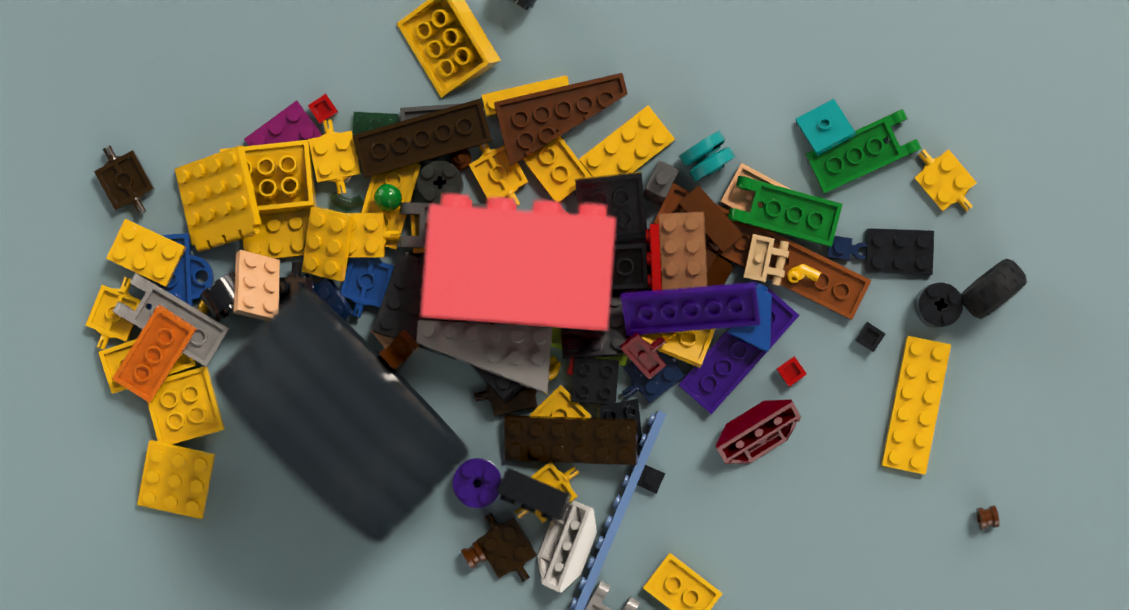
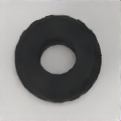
(993, 288)

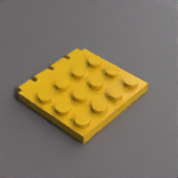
(218, 199)

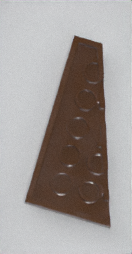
(543, 116)

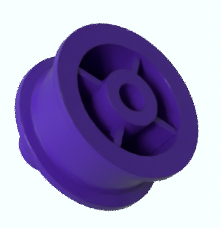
(470, 494)

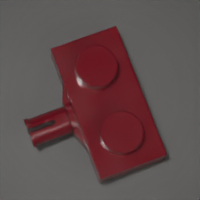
(644, 354)

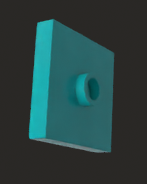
(825, 127)

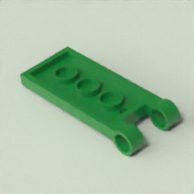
(861, 153)
(788, 212)

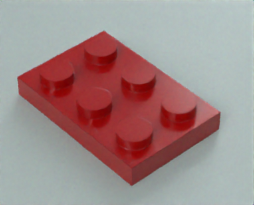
(654, 257)

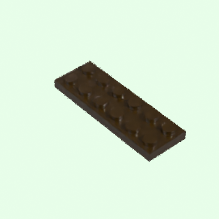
(422, 138)
(571, 440)

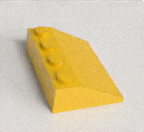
(448, 43)
(281, 177)

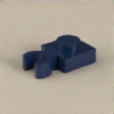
(843, 247)

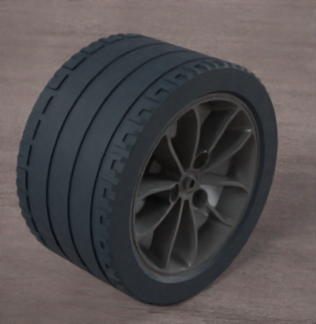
(339, 417)

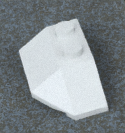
(567, 546)

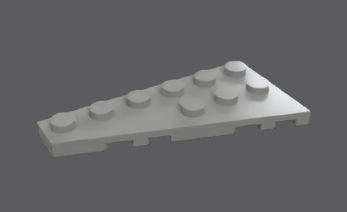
(504, 350)

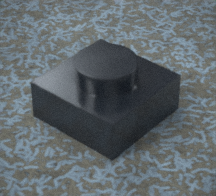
(869, 337)
(651, 479)

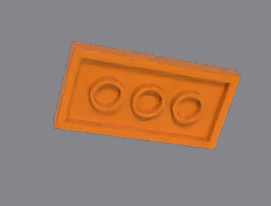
(154, 353)

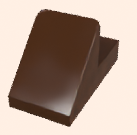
(399, 350)

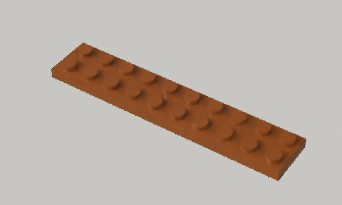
(836, 287)

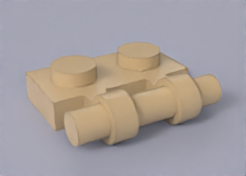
(759, 258)

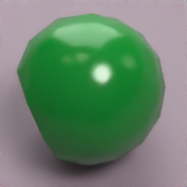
(388, 197)

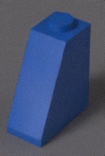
(759, 334)

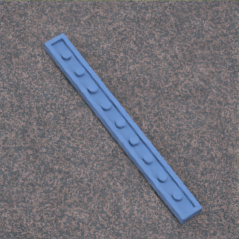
(621, 504)

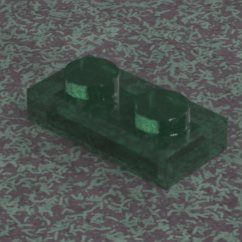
(367, 121)

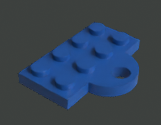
(184, 281)

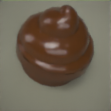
(461, 159)

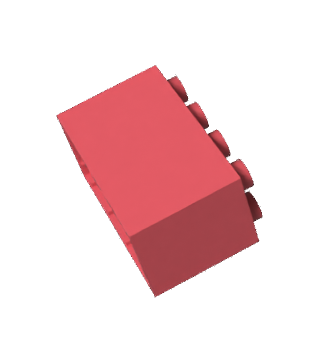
(518, 264)

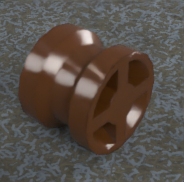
(987, 517)
(473, 555)

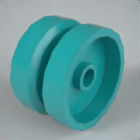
(706, 154)

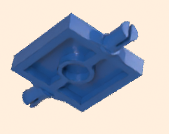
(366, 282)

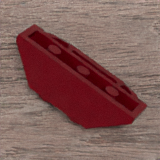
(757, 431)

